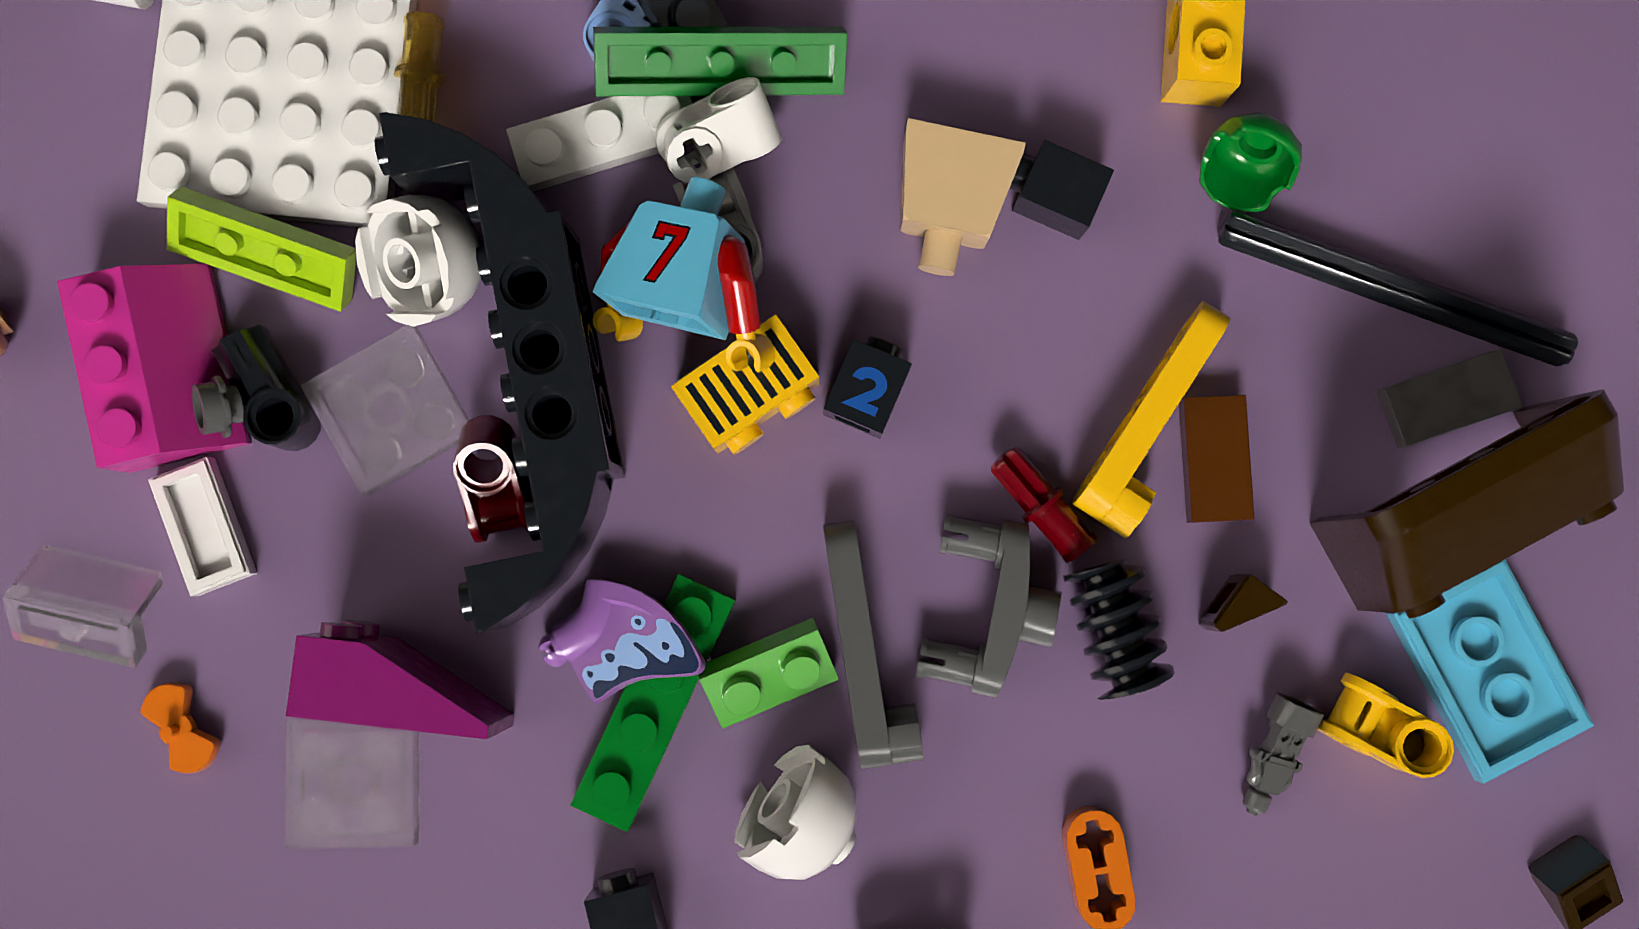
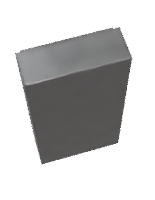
(1449, 398)

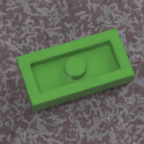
(767, 673)

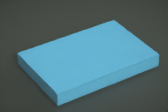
(1492, 674)

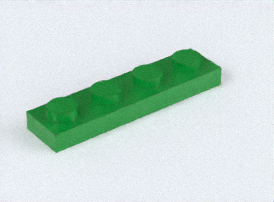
(706, 58)
(649, 716)

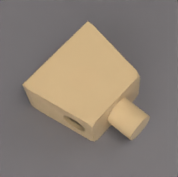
(953, 189)

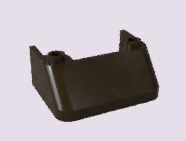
(1482, 508)

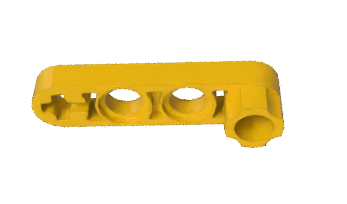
(1109, 488)

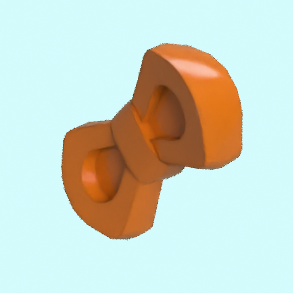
(169, 709)

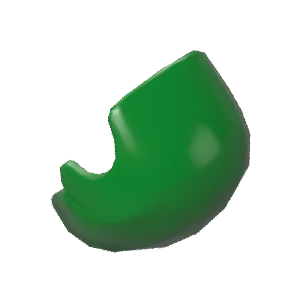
(1250, 162)

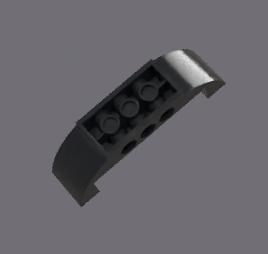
(523, 252)

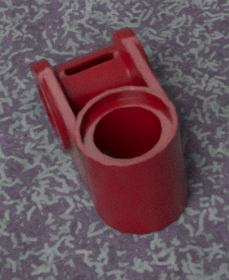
(490, 488)

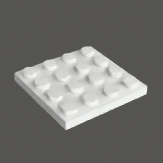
(274, 105)

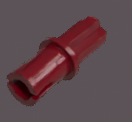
(1043, 504)

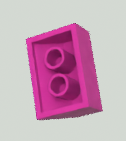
(136, 353)

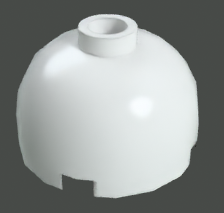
(418, 258)
(801, 820)

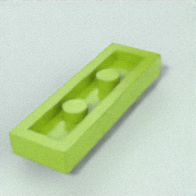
(260, 248)

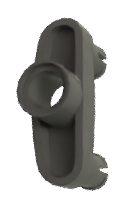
(1018, 614)

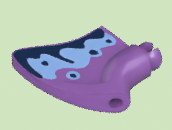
(620, 640)

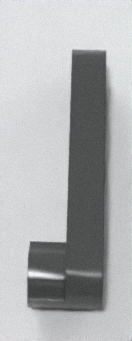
(881, 733)

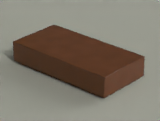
(1216, 459)

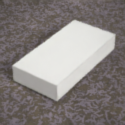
(202, 526)

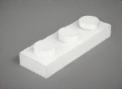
(590, 138)

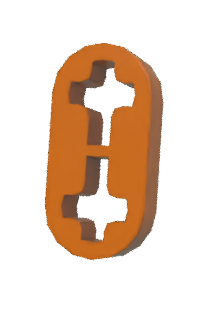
(1113, 865)

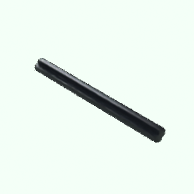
(1397, 289)

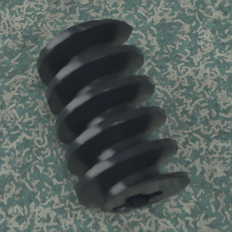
(1120, 628)

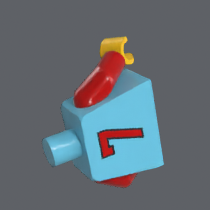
(684, 273)

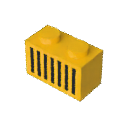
(734, 403)

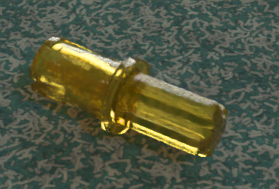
(420, 65)

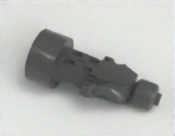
(1276, 759)

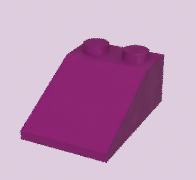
(384, 682)

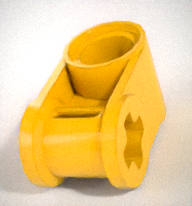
(1377, 725)

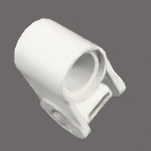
(726, 130)

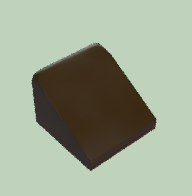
(1240, 601)
(1576, 882)

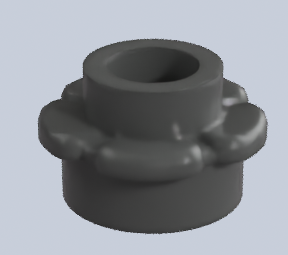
(216, 406)

